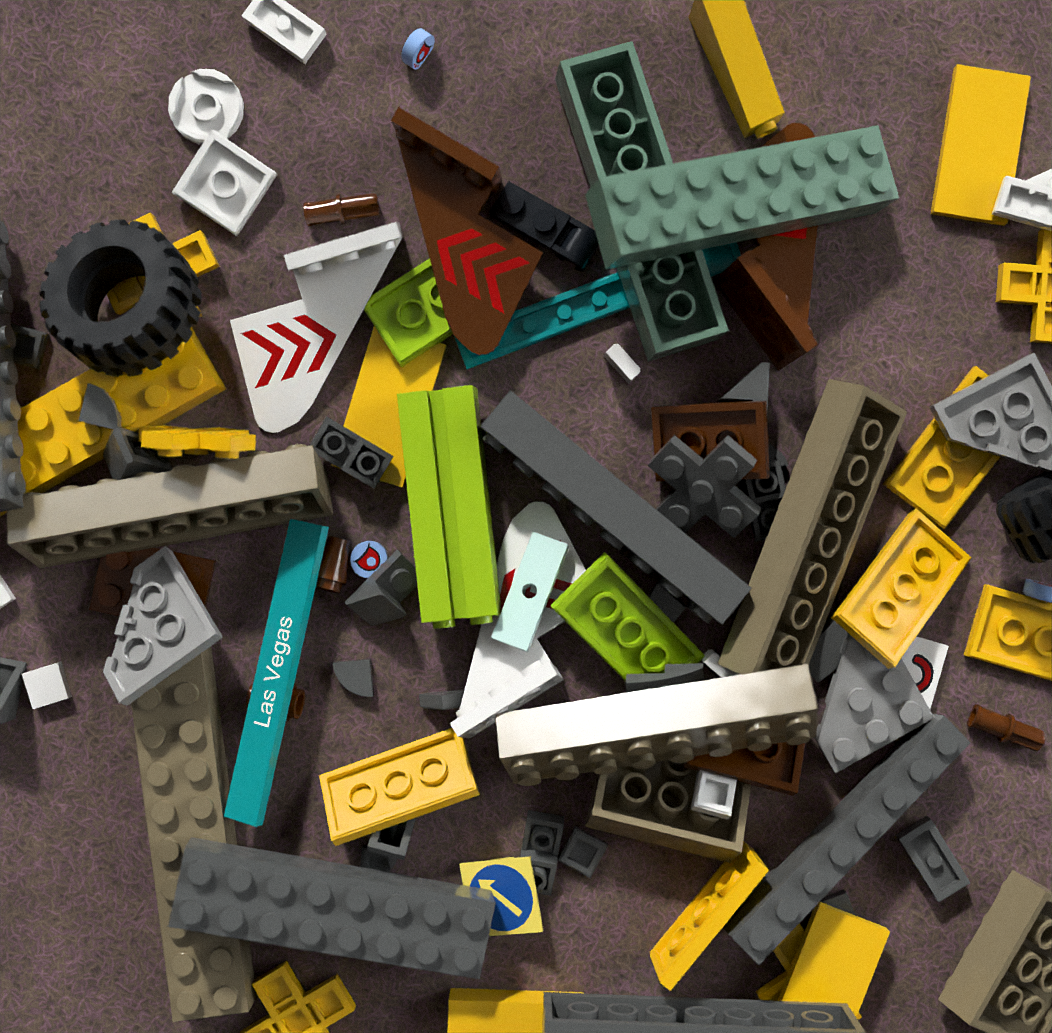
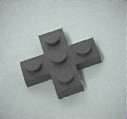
(705, 485)

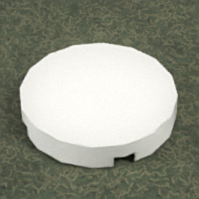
(219, 113)

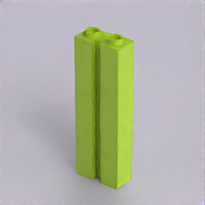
(449, 506)

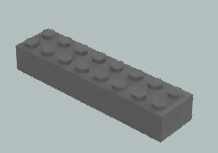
(615, 508)
(332, 908)
(690, 1015)

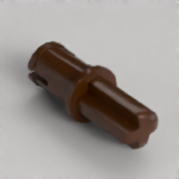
(341, 209)
(1006, 728)

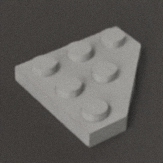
(1003, 414)
(158, 628)
(867, 707)

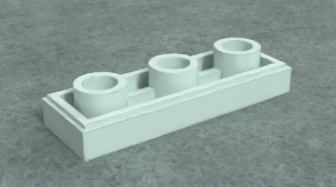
(538, 569)

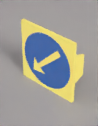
(513, 890)

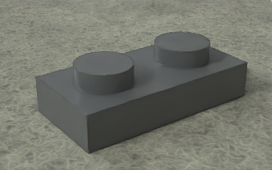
(932, 859)

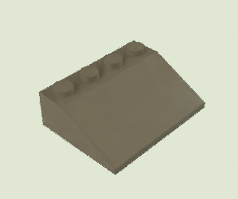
(656, 809)
(1007, 966)

